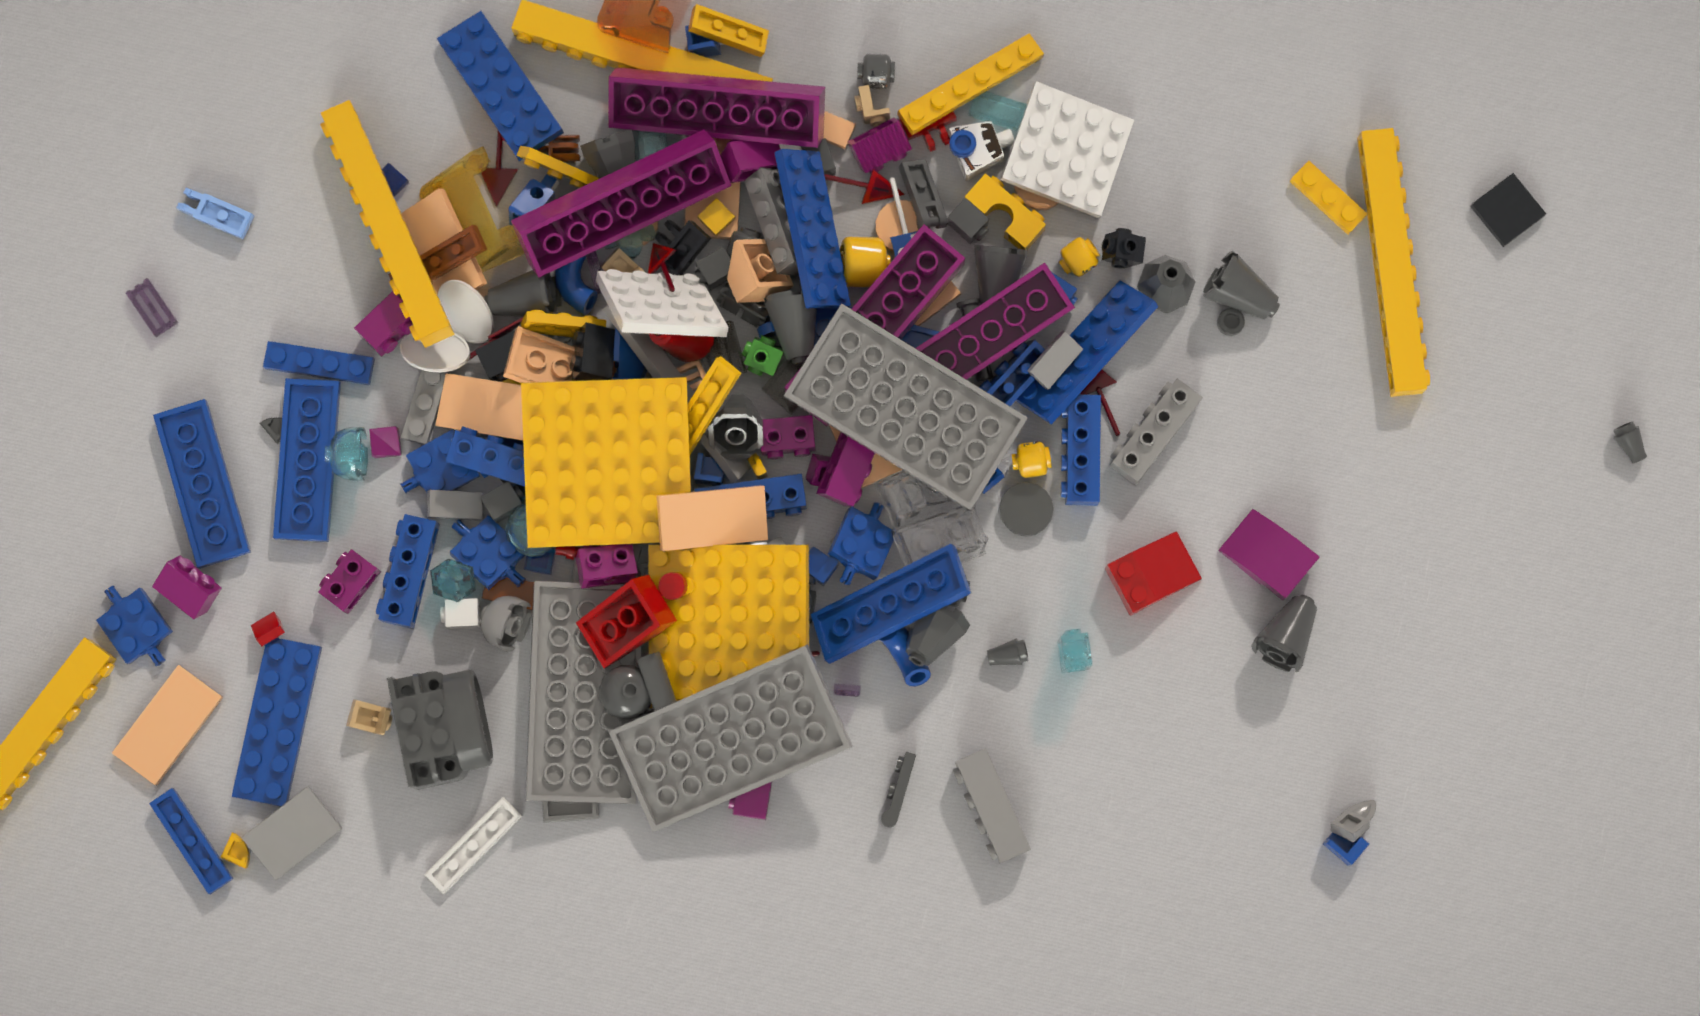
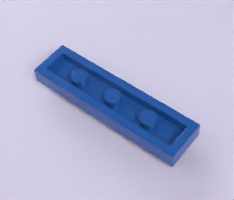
(318, 363)
(191, 841)

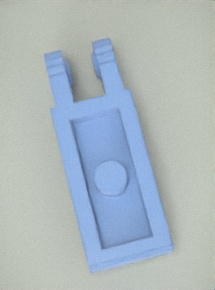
(218, 213)

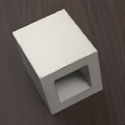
(461, 614)

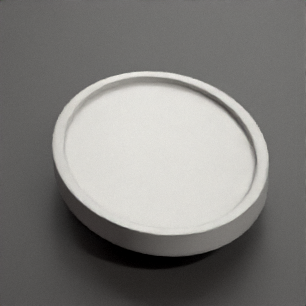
(466, 311)
(439, 357)

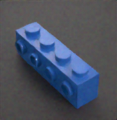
(1012, 376)
(1082, 451)
(487, 455)
(781, 493)
(408, 571)

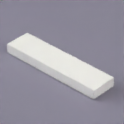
(473, 845)

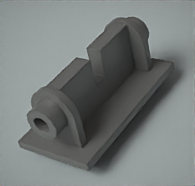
(754, 312)

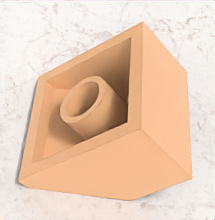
(753, 272)

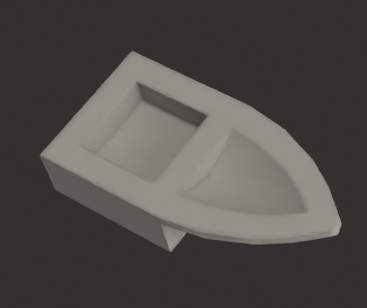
(1354, 820)

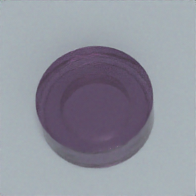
(847, 689)

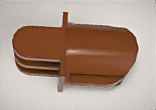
(563, 148)

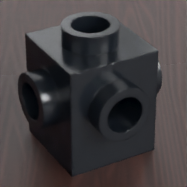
(1123, 248)

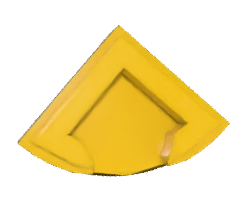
(757, 466)
(236, 851)

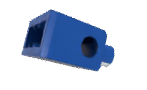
(533, 196)

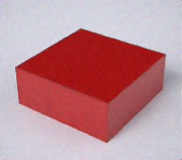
(267, 628)

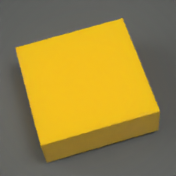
(716, 217)

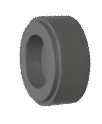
(1230, 322)

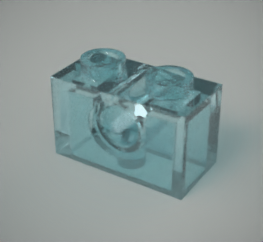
(1074, 651)

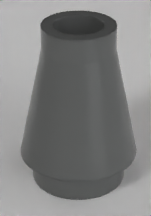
(1630, 440)
(1009, 653)

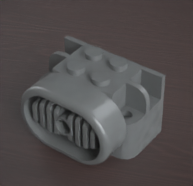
(440, 726)

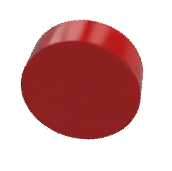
(673, 586)

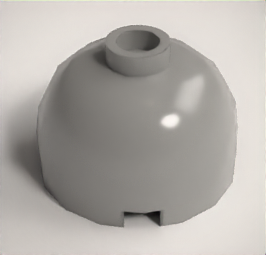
(505, 622)

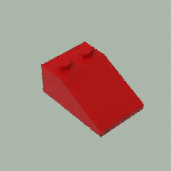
(1152, 573)
(626, 620)

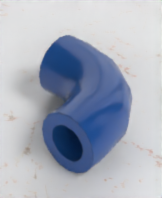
(573, 289)
(896, 644)

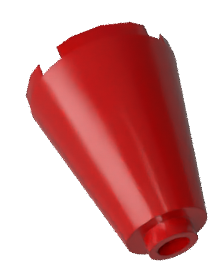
(684, 347)

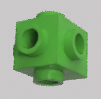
(757, 365)

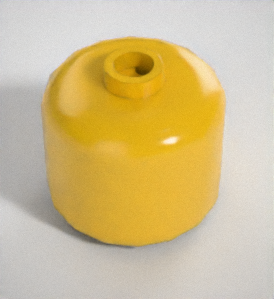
(863, 260)

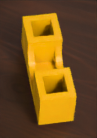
(991, 196)

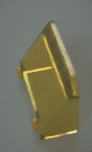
(472, 210)

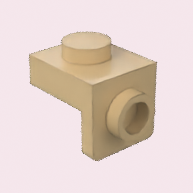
(864, 103)
(620, 261)
(369, 717)

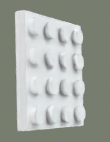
(1067, 150)
(646, 304)

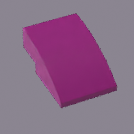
(1269, 554)

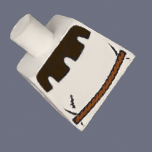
(987, 151)

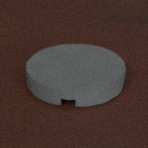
(1026, 509)

